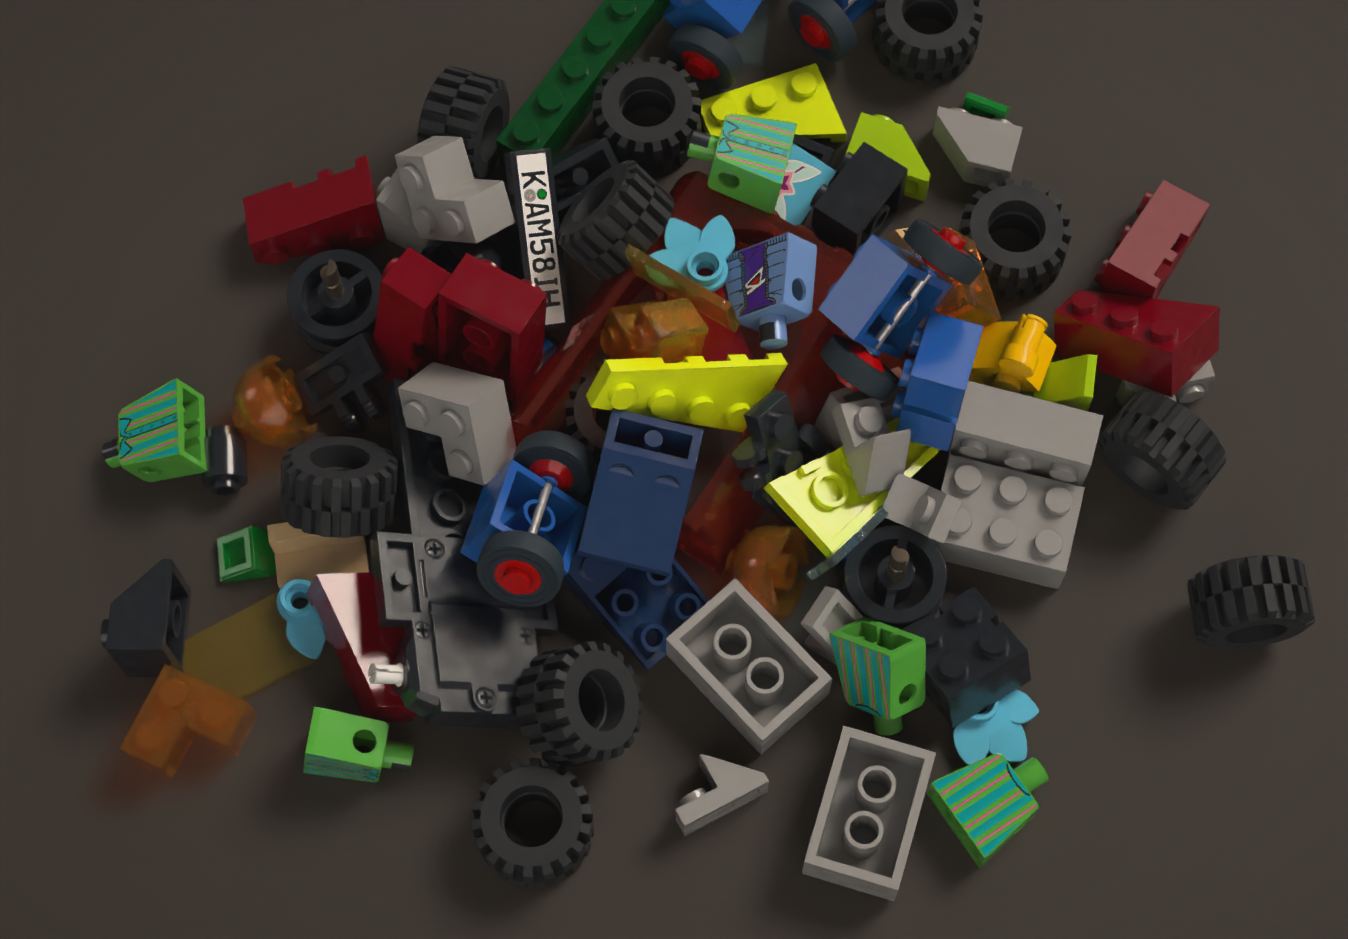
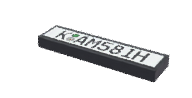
(536, 229)

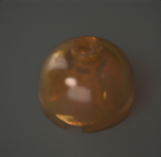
(270, 405)
(769, 566)

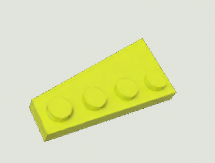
(687, 391)
(825, 498)

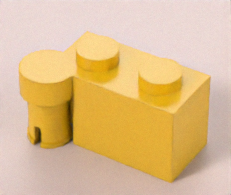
(1013, 355)

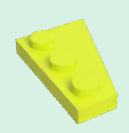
(789, 97)

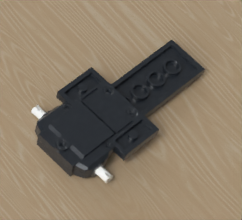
(458, 641)

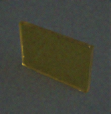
(682, 287)
(244, 651)

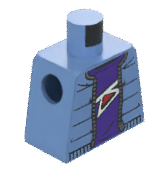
(772, 286)

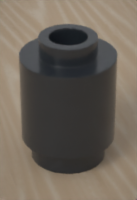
(225, 460)

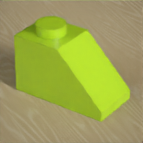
(895, 143)
(1069, 382)

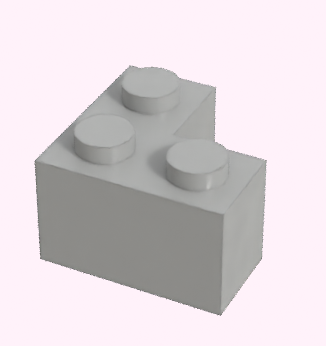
(445, 195)
(467, 414)

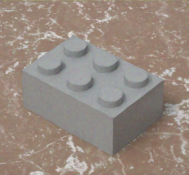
(1025, 434)
(1010, 521)
(748, 666)
(868, 813)

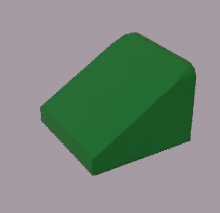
(985, 107)
(245, 555)

